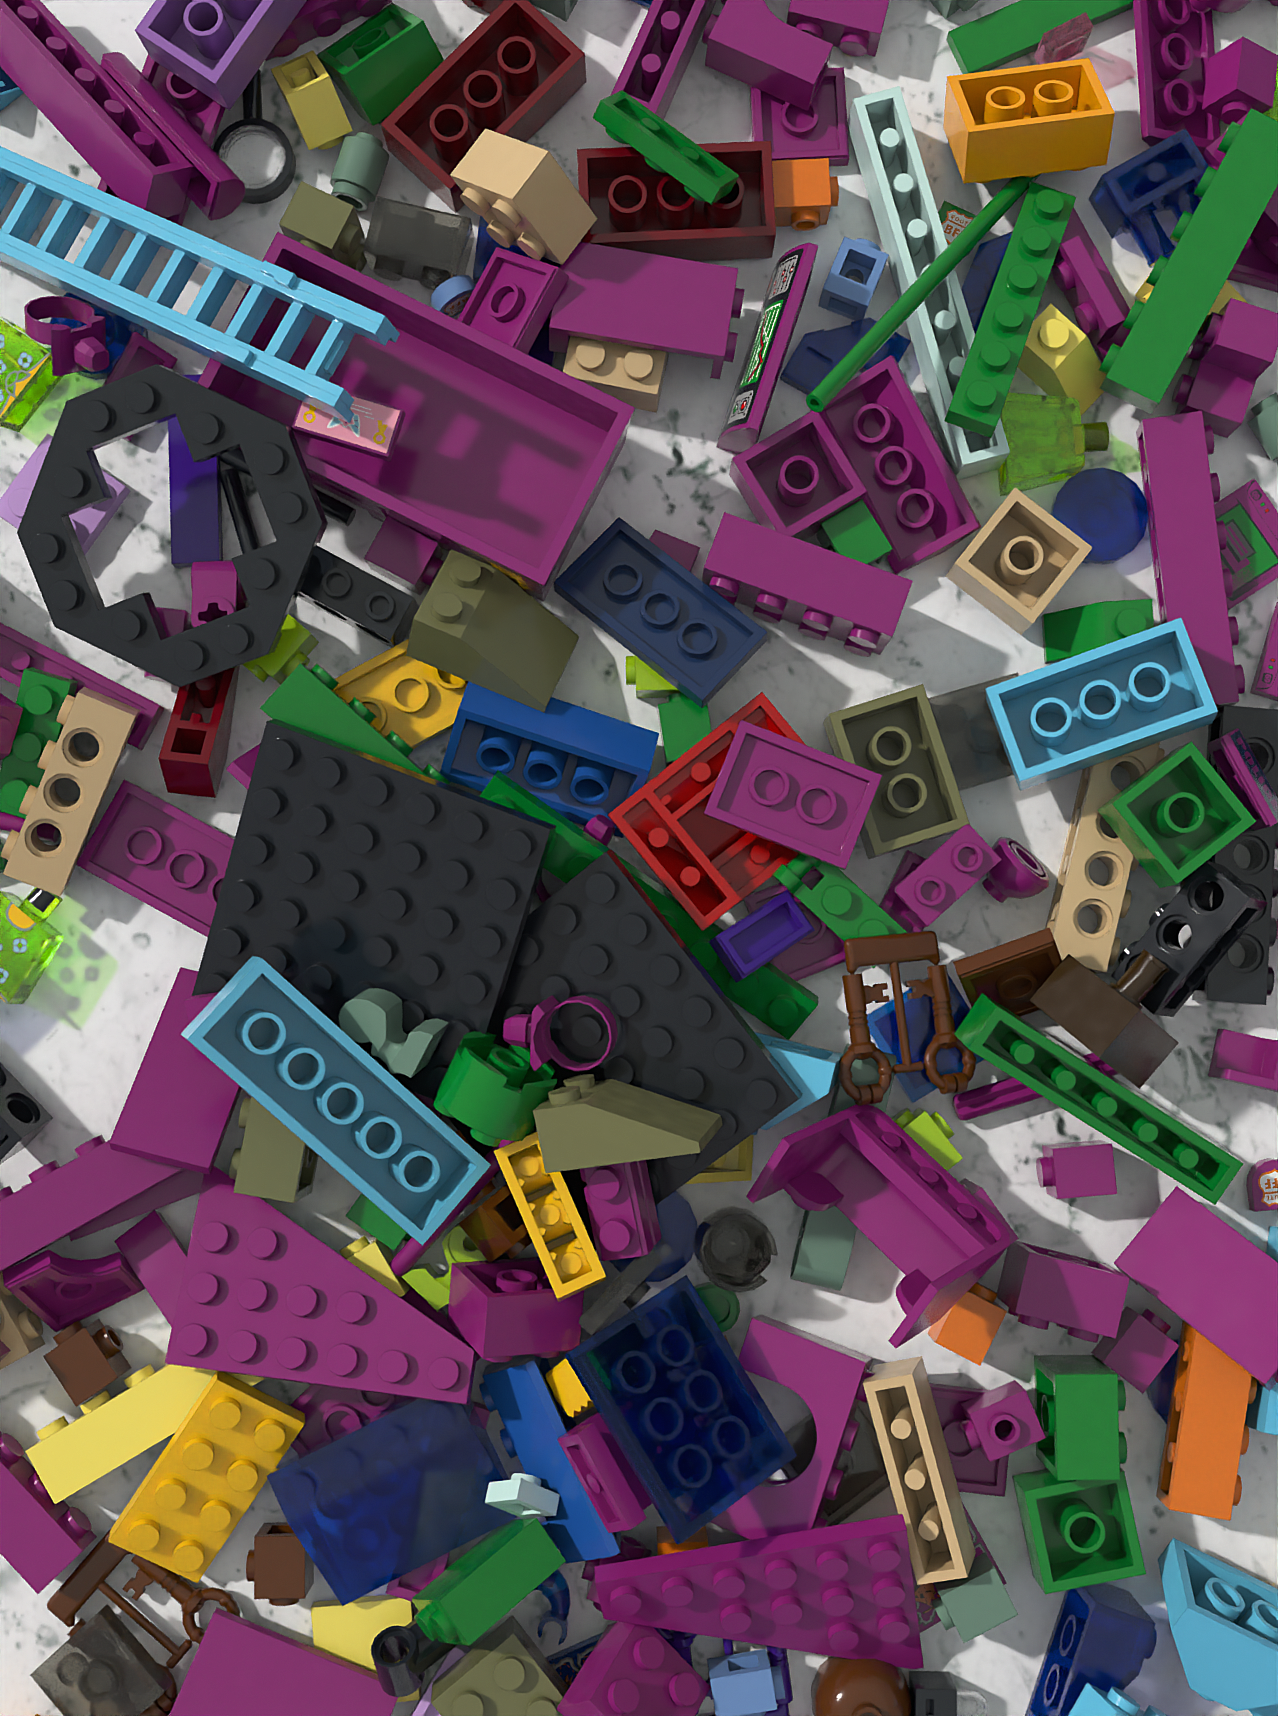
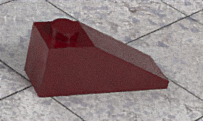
(199, 735)

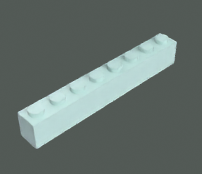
(913, 240)

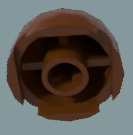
(860, 1689)

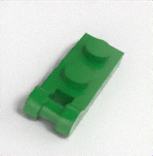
(836, 900)

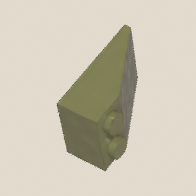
(490, 633)
(616, 1123)

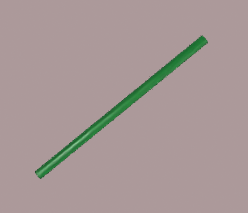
(916, 294)

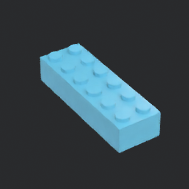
(336, 1098)

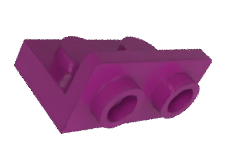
(946, 876)

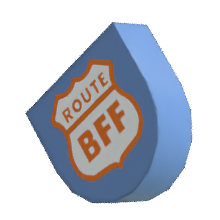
(452, 295)

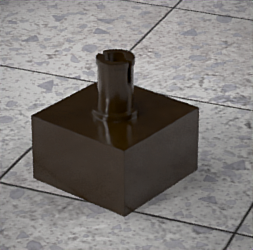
(1109, 1015)

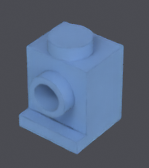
(857, 259)
(745, 1684)

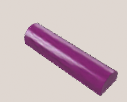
(212, 182)

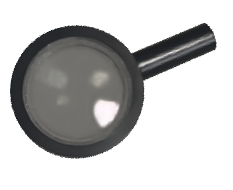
(257, 150)

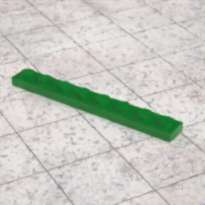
(764, 993)

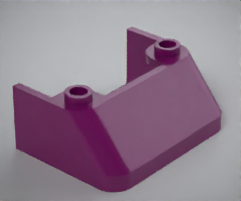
(897, 1201)

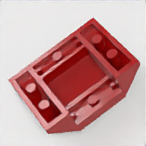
(694, 856)

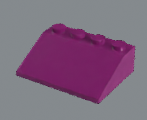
(264, 1673)

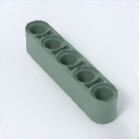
(829, 1235)

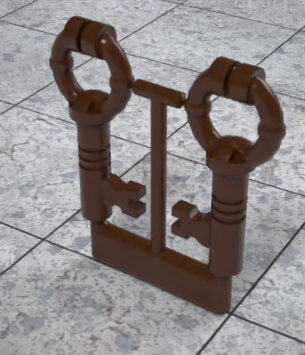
(893, 950)
(91, 1576)

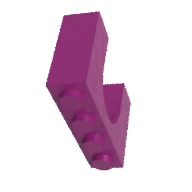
(766, 52)
(831, 1386)

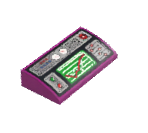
(767, 349)

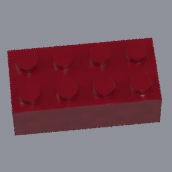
(499, 79)
(656, 215)

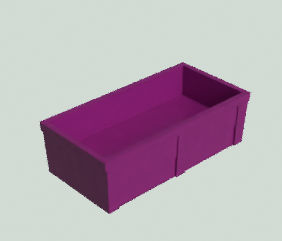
(492, 442)

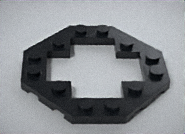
(211, 427)

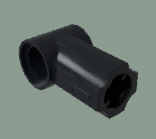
(413, 1650)

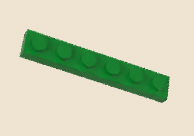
(1010, 310)

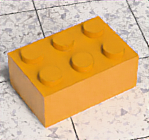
(1027, 120)

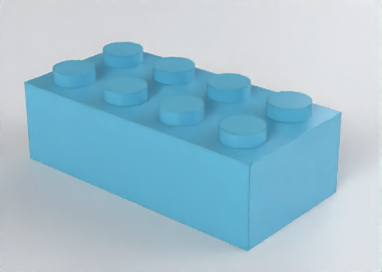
(1101, 704)

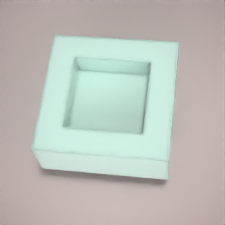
(522, 1497)

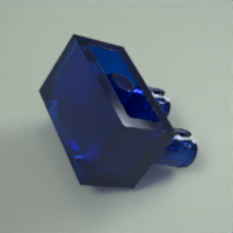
(1146, 185)

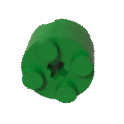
(493, 1089)

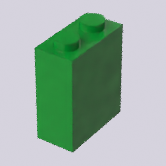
(486, 1582)

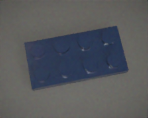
(660, 612)

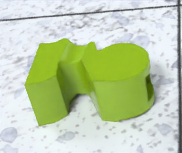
(435, 1286)

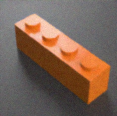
(1205, 1430)

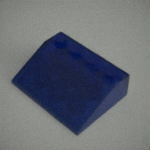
(680, 1407)
(391, 1493)

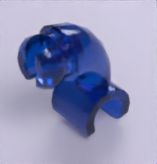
(558, 1593)

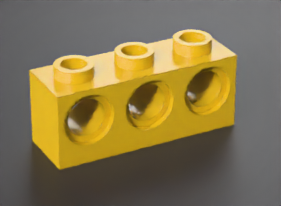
(550, 1218)

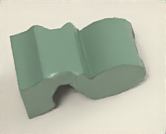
(377, 1019)

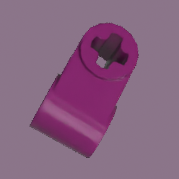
(215, 591)

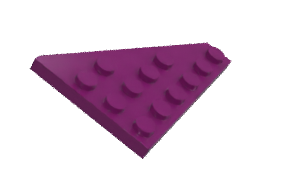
(289, 1308)
(805, 1591)

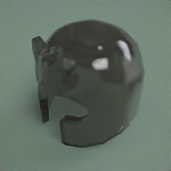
(734, 1248)

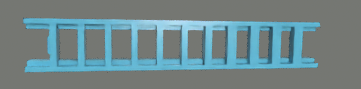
(189, 248)

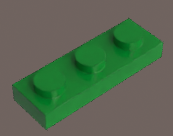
(665, 147)
(41, 699)

